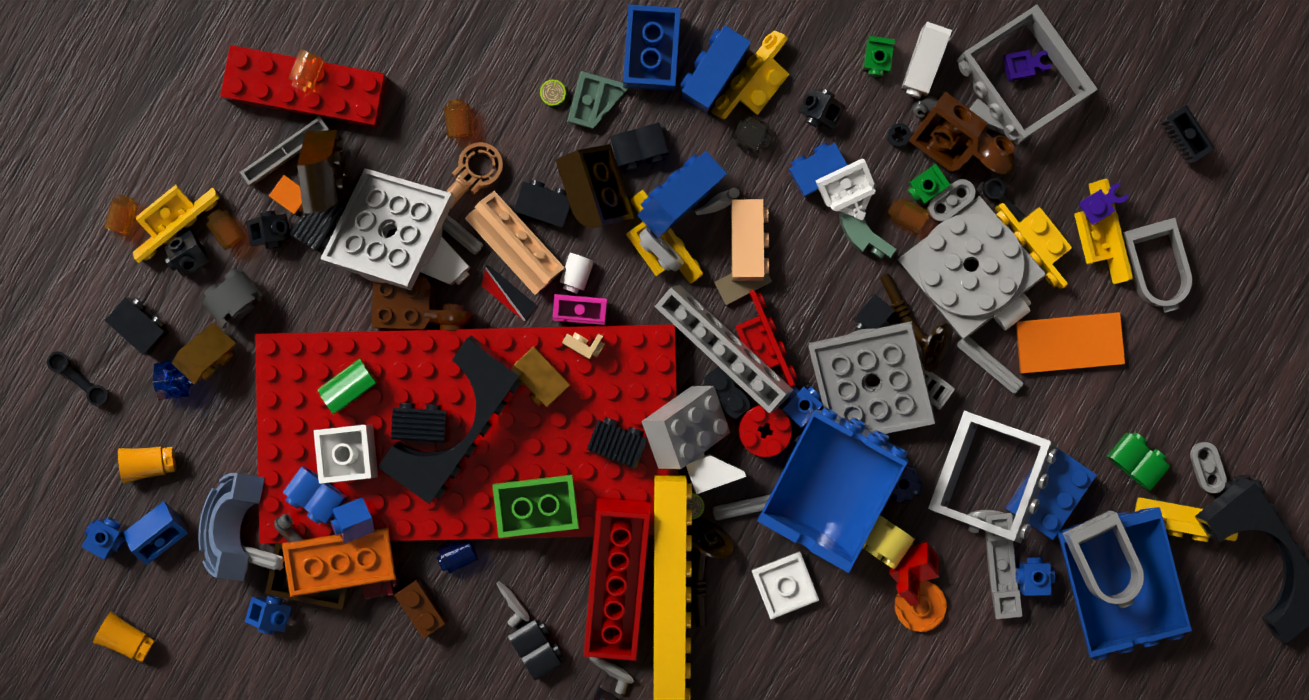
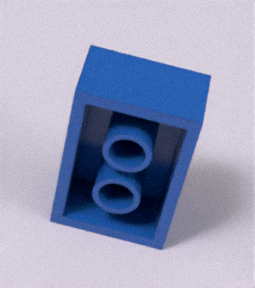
(651, 47)
(714, 68)
(680, 193)
(1064, 489)

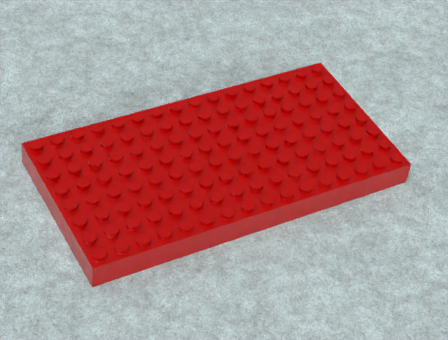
(525, 442)

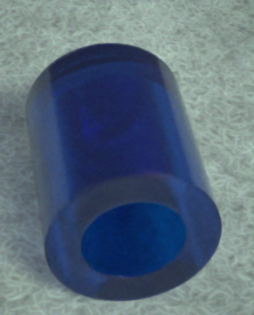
(457, 555)

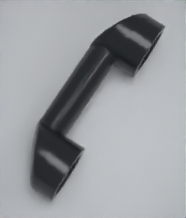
(994, 190)
(60, 364)

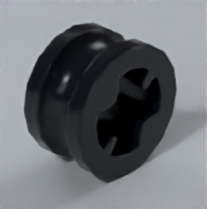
(891, 131)

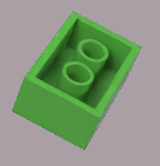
(536, 506)

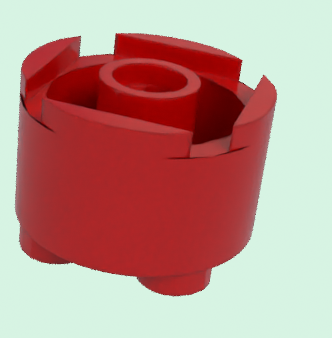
(771, 444)

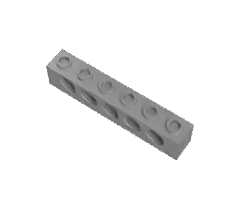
(724, 348)

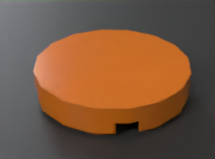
(926, 614)

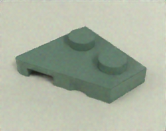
(593, 99)

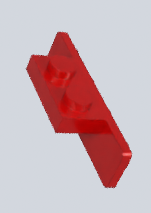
(759, 338)

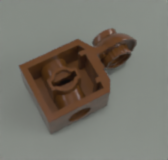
(956, 133)
(415, 308)

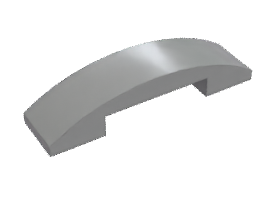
(1002, 569)

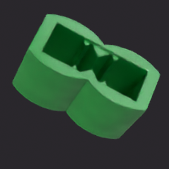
(1138, 460)

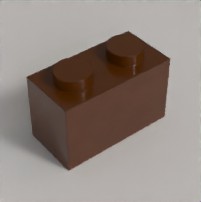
(421, 608)

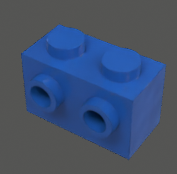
(823, 162)
(155, 533)

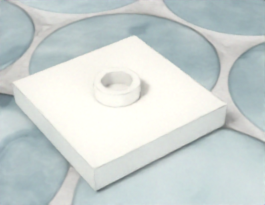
(785, 585)

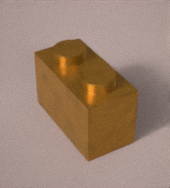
(204, 353)
(541, 378)

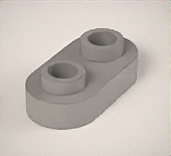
(951, 201)
(668, 257)
(1209, 466)

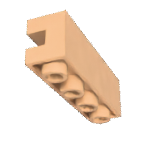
(514, 242)

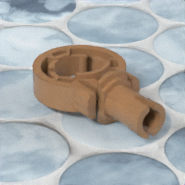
(460, 185)

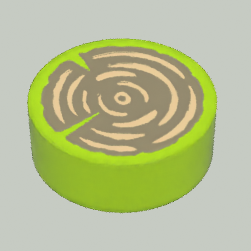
(553, 93)
(695, 505)

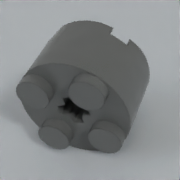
(232, 298)

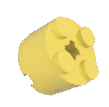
(889, 542)

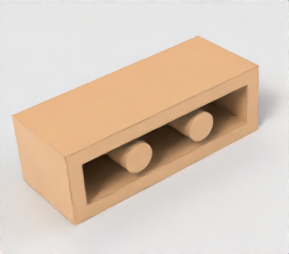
(749, 240)

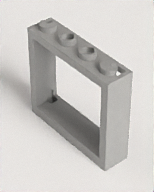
(1057, 52)
(954, 463)

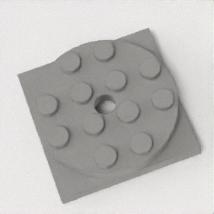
(373, 210)
(964, 296)
(887, 352)

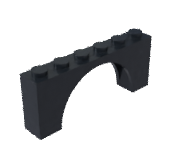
(491, 381)
(1244, 509)

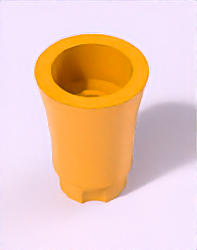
(145, 462)
(123, 638)

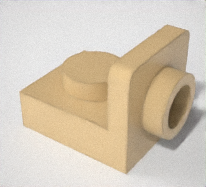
(578, 344)

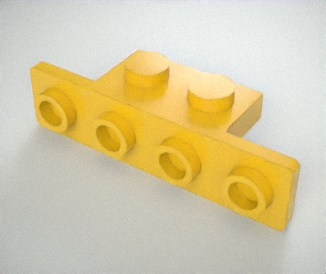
(756, 81)
(168, 216)
(1040, 239)
(1104, 239)
(690, 268)
(1179, 519)

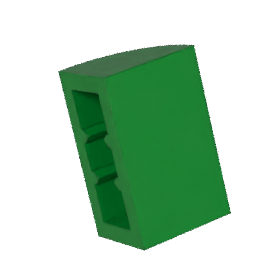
(347, 386)

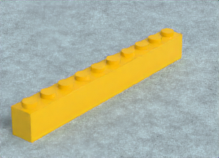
(670, 587)

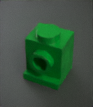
(878, 44)
(938, 181)

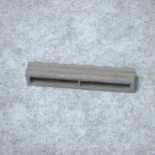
(280, 154)

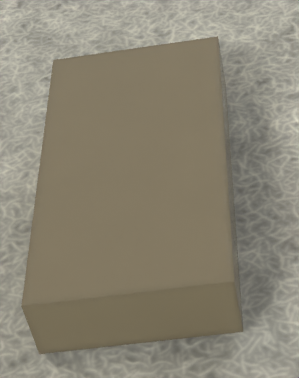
(734, 290)

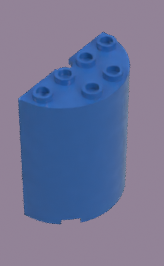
(834, 487)
(1158, 606)

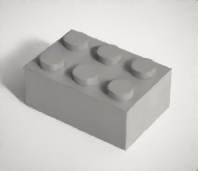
(686, 427)

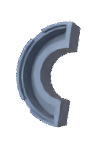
(222, 522)

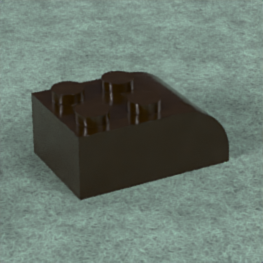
(321, 170)
(594, 186)
(278, 586)

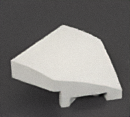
(848, 189)

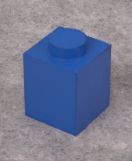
(352, 520)

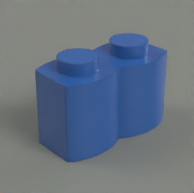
(314, 497)

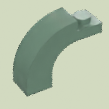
(860, 236)

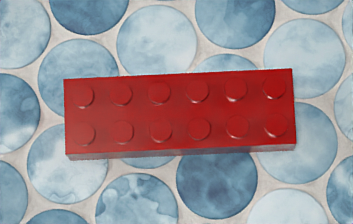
(338, 94)
(616, 579)

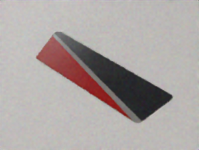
(507, 294)

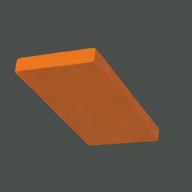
(1070, 342)
(332, 564)

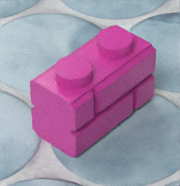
(579, 309)

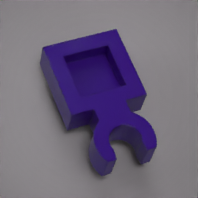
(1023, 66)
(1099, 205)

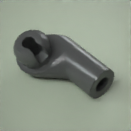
(924, 106)
(284, 527)

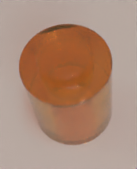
(305, 70)
(458, 119)
(121, 214)
(908, 214)
(225, 229)

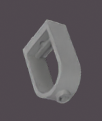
(1149, 232)
(1091, 529)

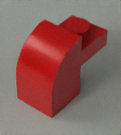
(916, 566)

